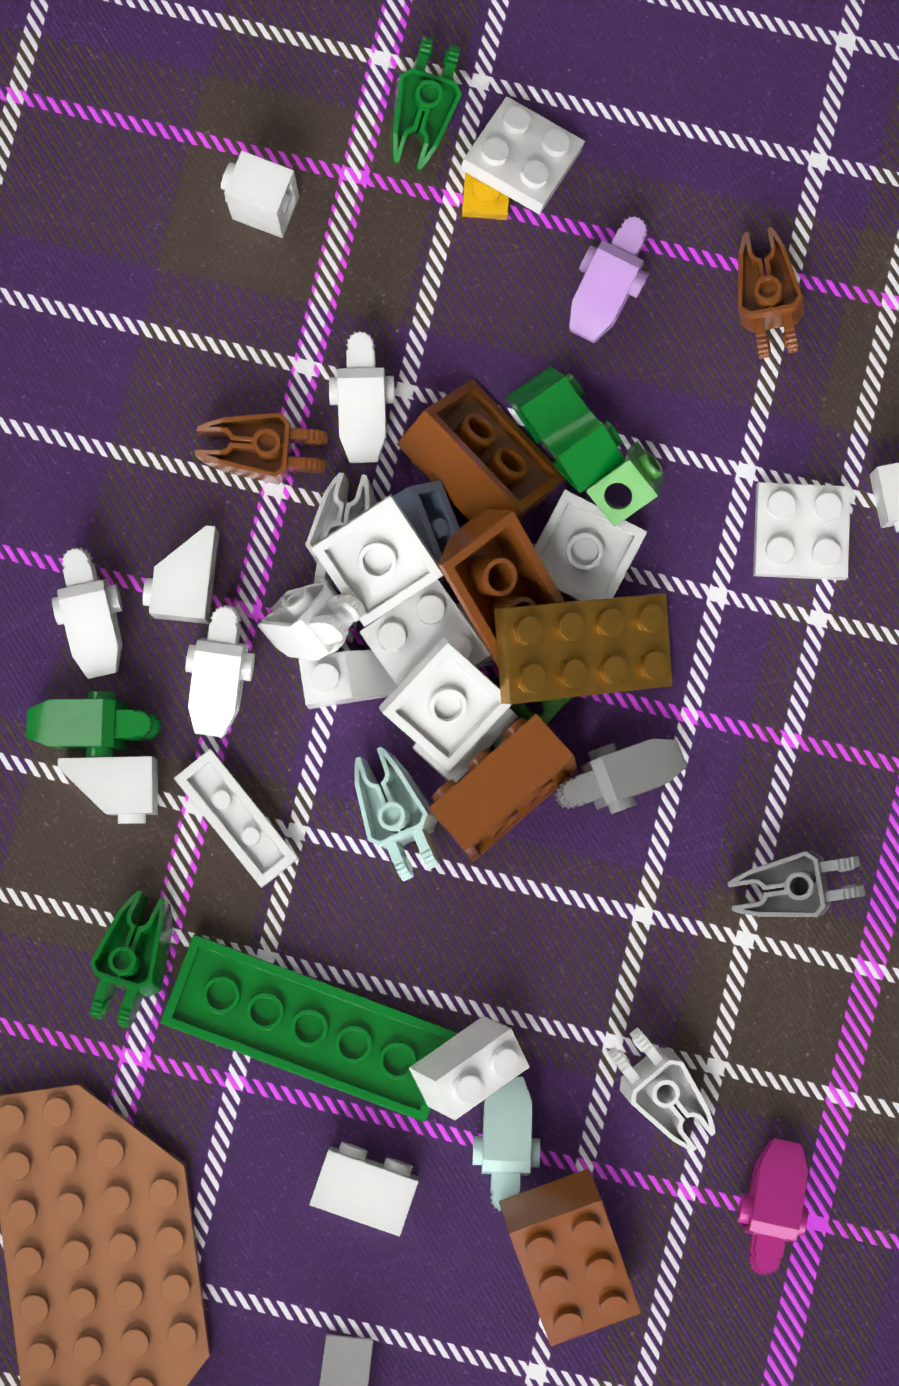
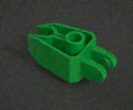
(423, 104)
(90, 724)
(132, 957)

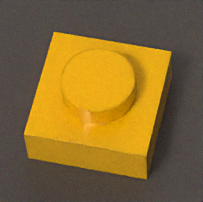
(483, 200)

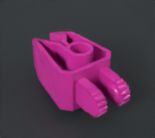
(774, 1204)

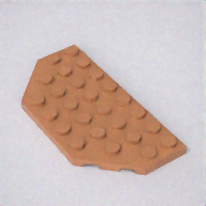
(97, 1246)

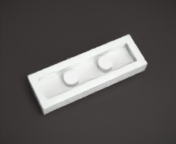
(236, 818)

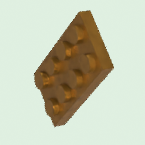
(583, 648)

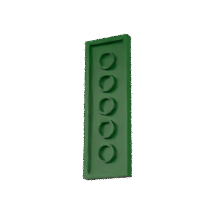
(302, 1025)

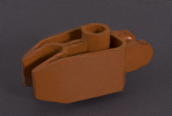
(770, 299)
(260, 447)

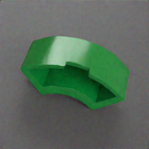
(559, 419)

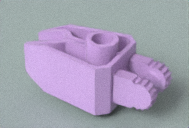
(609, 279)

